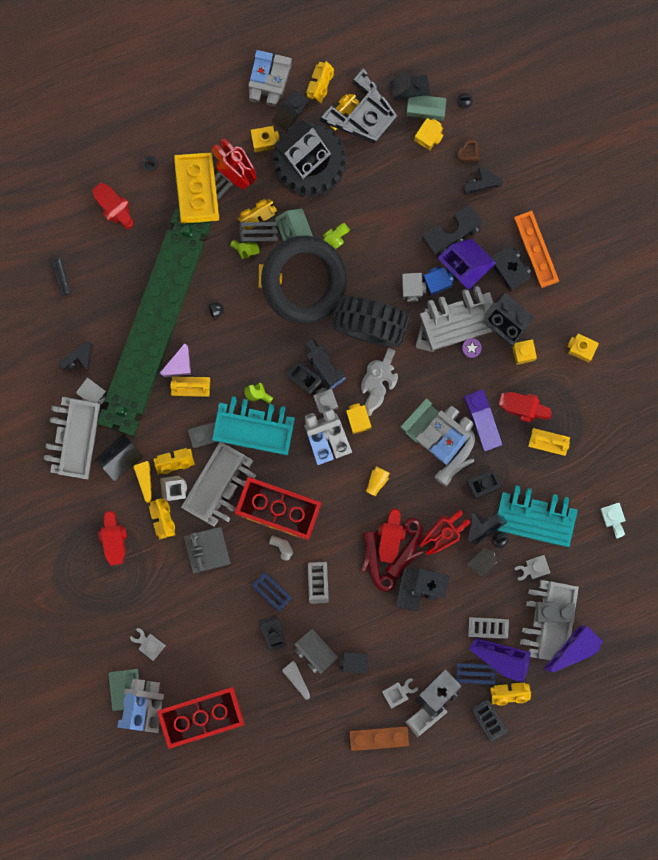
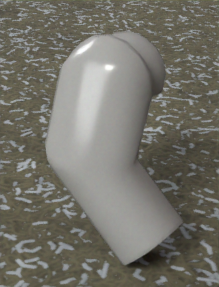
(284, 546)

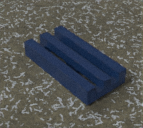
(283, 603)
(458, 673)

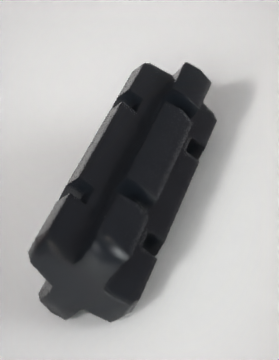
(61, 277)

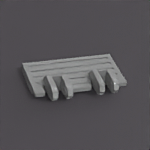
(456, 322)
(76, 438)
(216, 483)
(552, 634)

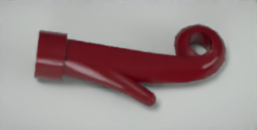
(408, 553)
(371, 559)

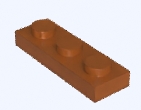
(379, 738)

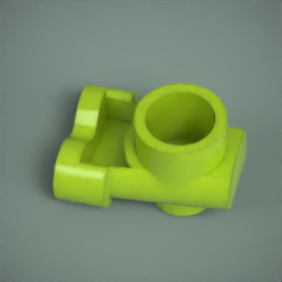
(334, 237)

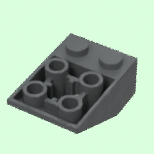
(316, 651)

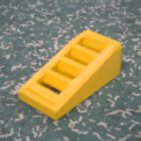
(144, 477)

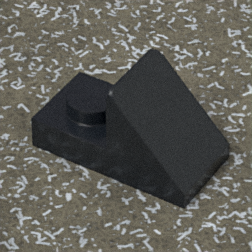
(409, 87)
(290, 110)
(487, 181)
(82, 353)
(304, 378)
(483, 484)
(480, 529)
(272, 632)

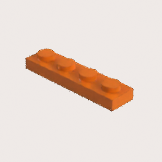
(536, 249)

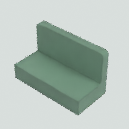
(426, 107)
(293, 224)
(419, 420)
(118, 683)

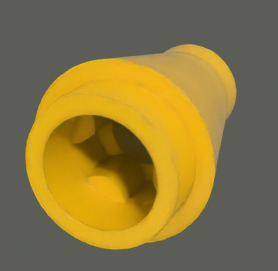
(377, 480)

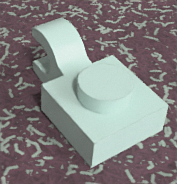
(614, 517)

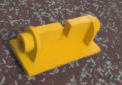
(323, 73)
(346, 105)
(262, 209)
(190, 386)
(549, 442)
(165, 464)
(165, 526)
(519, 694)

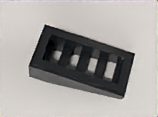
(482, 705)

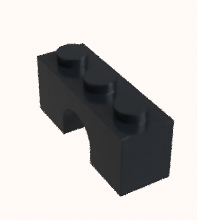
(467, 223)

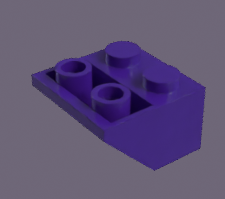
(467, 261)

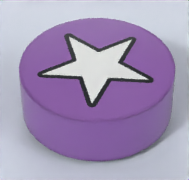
(471, 348)

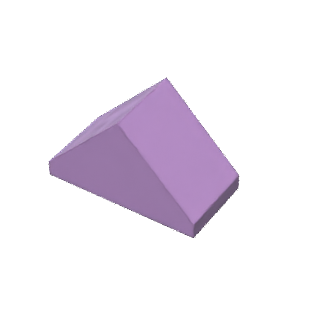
(179, 364)

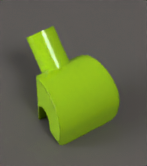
(245, 249)
(258, 392)

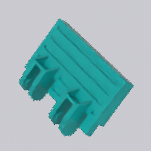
(253, 430)
(536, 521)

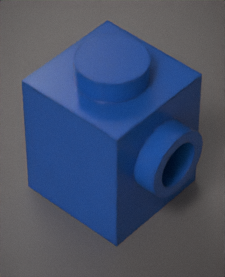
(438, 280)

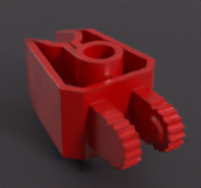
(234, 164)
(114, 207)
(524, 406)
(444, 532)
(391, 534)
(113, 539)

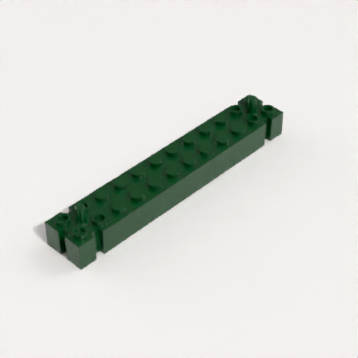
(154, 325)

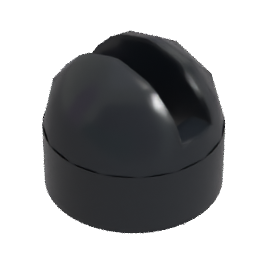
(464, 104)
(148, 167)
(216, 309)
(498, 536)

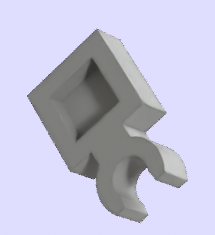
(535, 567)
(150, 645)
(396, 694)

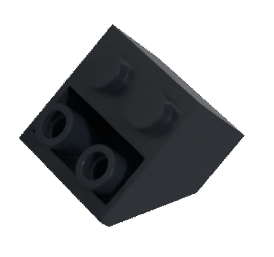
(302, 149)
(507, 319)

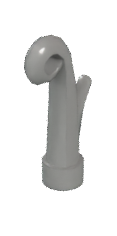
(457, 463)

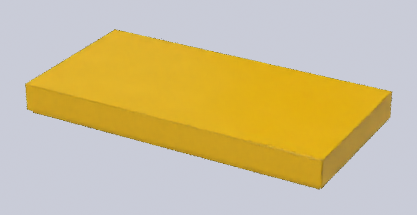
(196, 188)

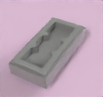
(422, 721)

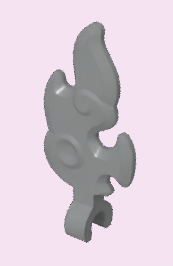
(377, 373)

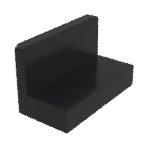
(119, 457)
(404, 598)

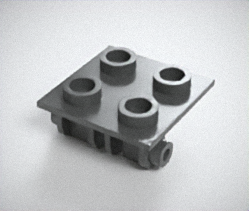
(207, 550)

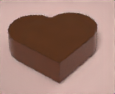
(469, 152)

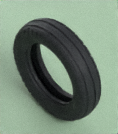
(271, 279)

